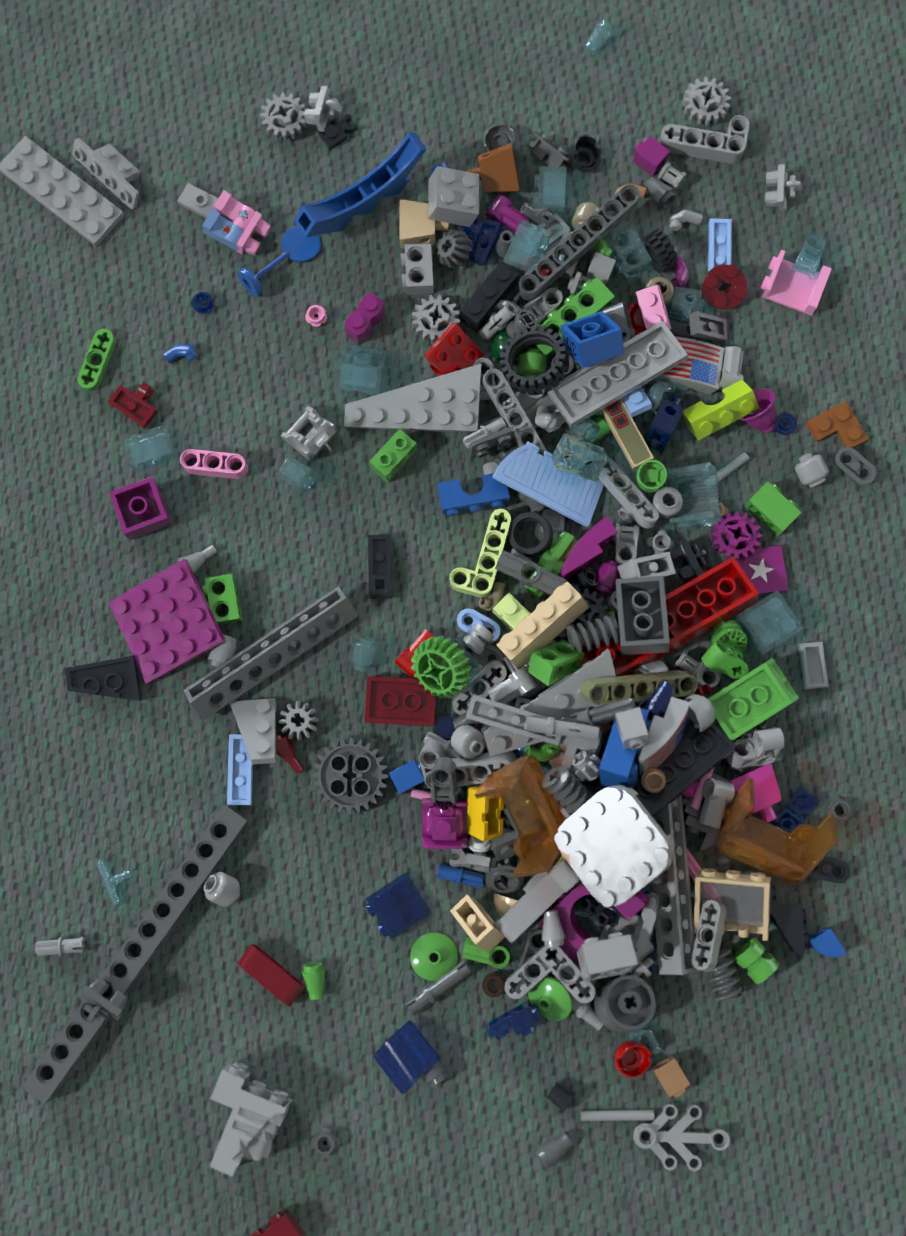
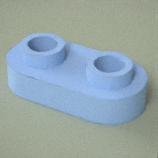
(479, 618)

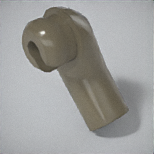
(489, 602)

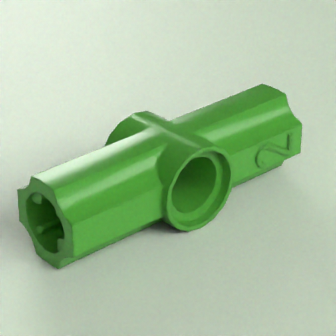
(554, 559)

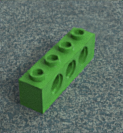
(591, 289)

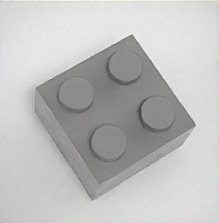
(453, 196)
(606, 957)

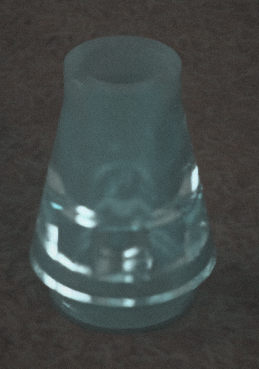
(600, 36)

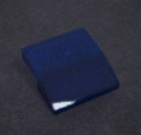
(406, 1057)

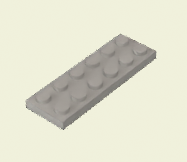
(60, 191)
(610, 380)

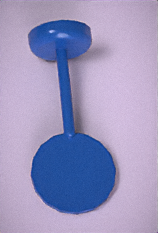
(294, 246)

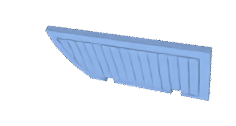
(540, 480)

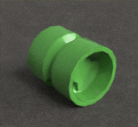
(651, 476)
(759, 964)

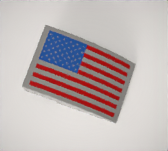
(701, 368)
(664, 735)

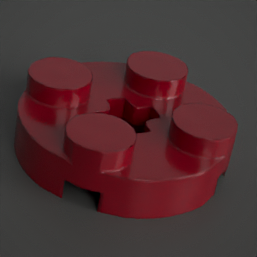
(728, 274)

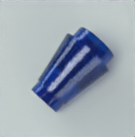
(659, 700)

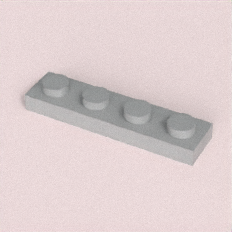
(506, 718)

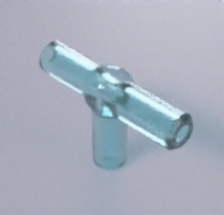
(110, 881)

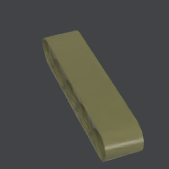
(629, 683)

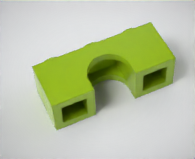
(707, 419)

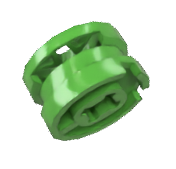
(730, 633)

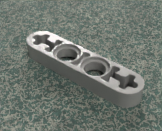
(643, 512)

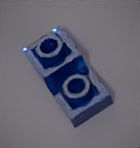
(795, 810)

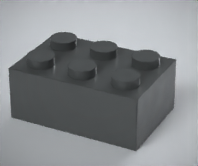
(642, 615)

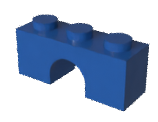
(455, 500)

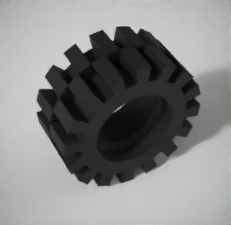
(660, 250)

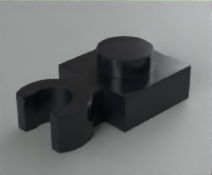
(336, 133)

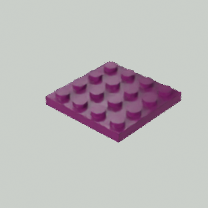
(166, 621)

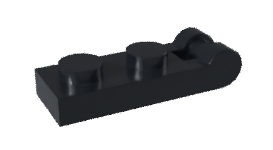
(380, 565)

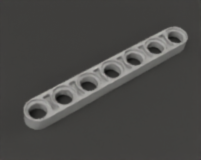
(513, 407)

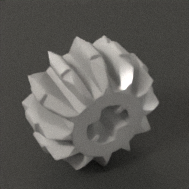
(294, 727)

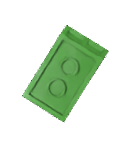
(752, 699)

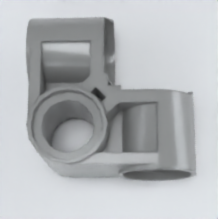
(758, 750)

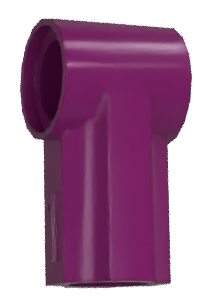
(505, 213)

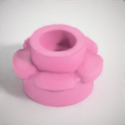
(316, 310)

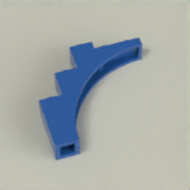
(362, 197)

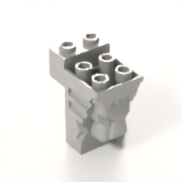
(252, 1121)

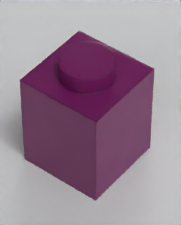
(650, 155)

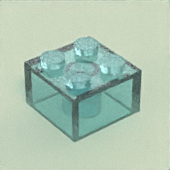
(768, 623)

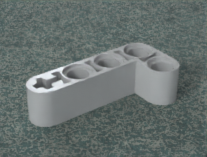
(703, 138)
(472, 773)
(537, 900)

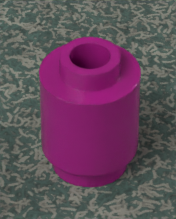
(607, 577)

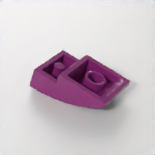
(589, 548)

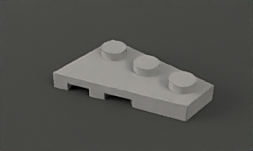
(258, 728)

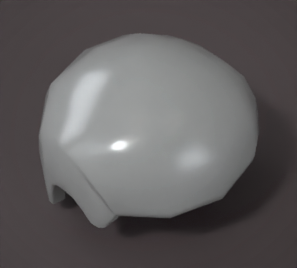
(701, 711)

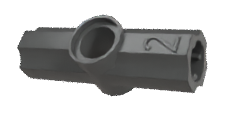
(517, 567)

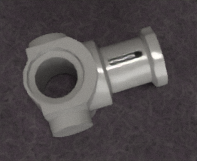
(697, 669)

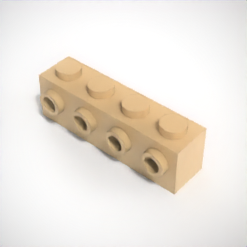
(542, 624)

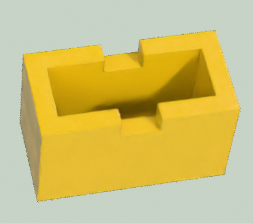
(484, 816)

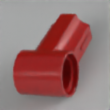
(404, 659)

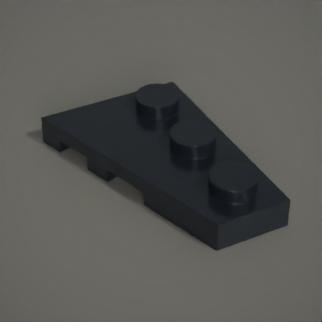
(106, 678)

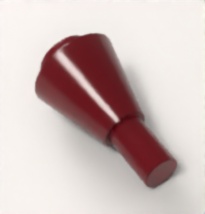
(286, 751)

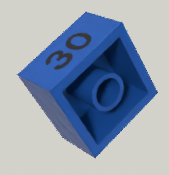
(592, 339)

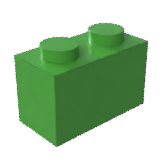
(773, 508)

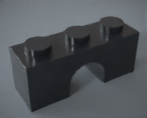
(481, 303)

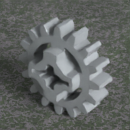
(716, 105)
(273, 118)
(427, 316)

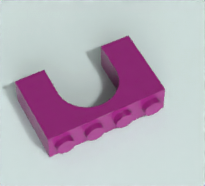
(573, 931)

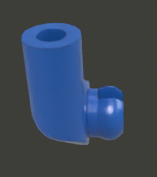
(181, 350)

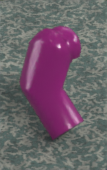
(682, 274)

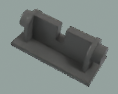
(542, 147)

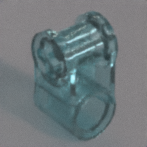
(808, 258)

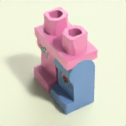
(235, 225)

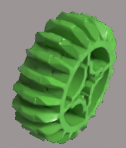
(441, 667)

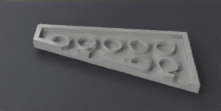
(435, 404)
(555, 702)

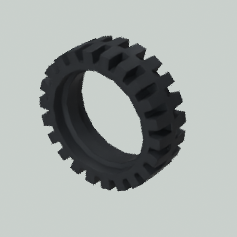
(525, 340)

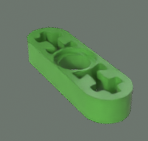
(92, 351)

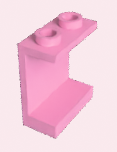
(794, 289)

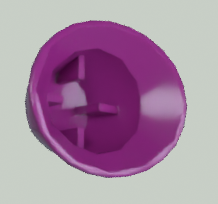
(764, 417)

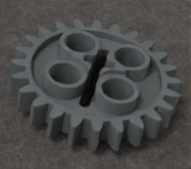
(328, 776)

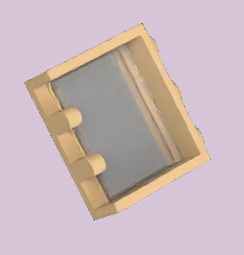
(743, 897)

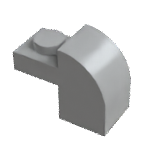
(575, 745)

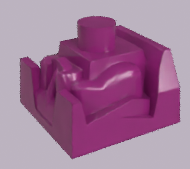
(444, 824)

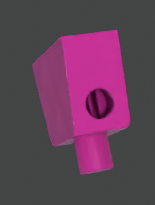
(765, 790)

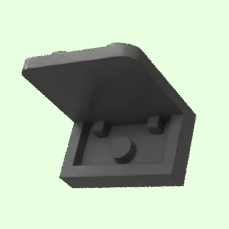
(496, 440)

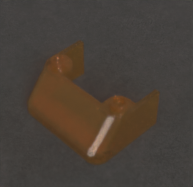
(532, 811)
(771, 848)

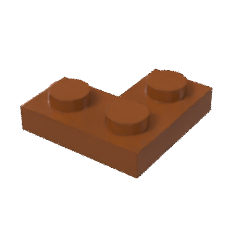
(838, 420)

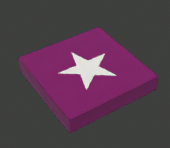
(766, 570)

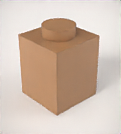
(671, 1077)

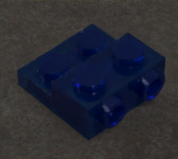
(397, 906)
(520, 1018)

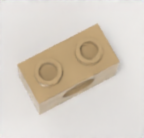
(477, 923)

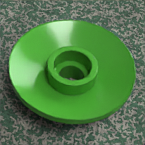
(438, 944)
(551, 999)

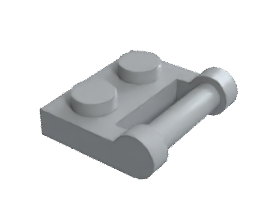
(646, 922)

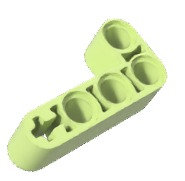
(487, 552)

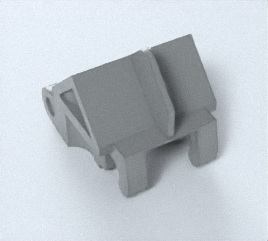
(315, 440)

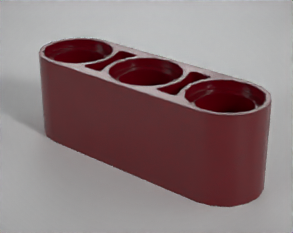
(271, 975)

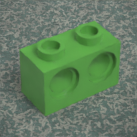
(393, 455)
(228, 598)
(555, 662)

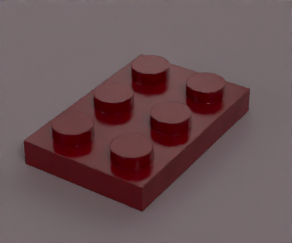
(398, 702)

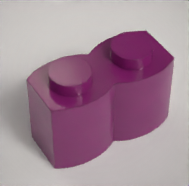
(361, 321)

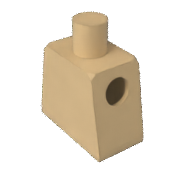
(415, 225)

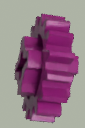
(744, 539)

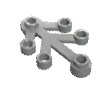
(677, 1137)

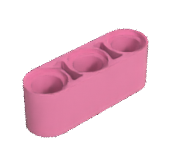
(204, 459)

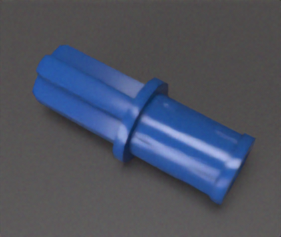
(460, 876)

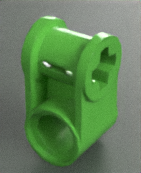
(725, 660)

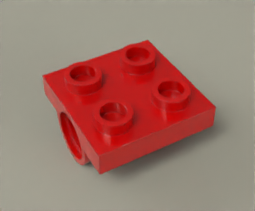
(452, 352)

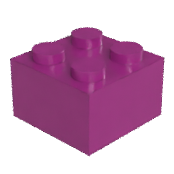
(140, 508)

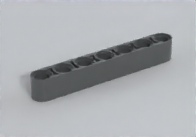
(584, 233)

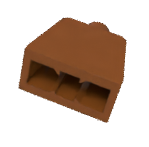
(497, 170)

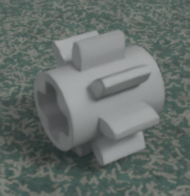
(586, 766)

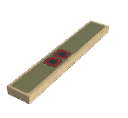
(625, 432)

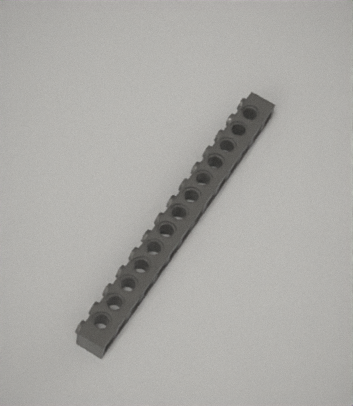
(37, 1081)

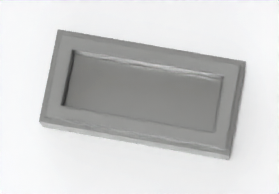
(813, 665)

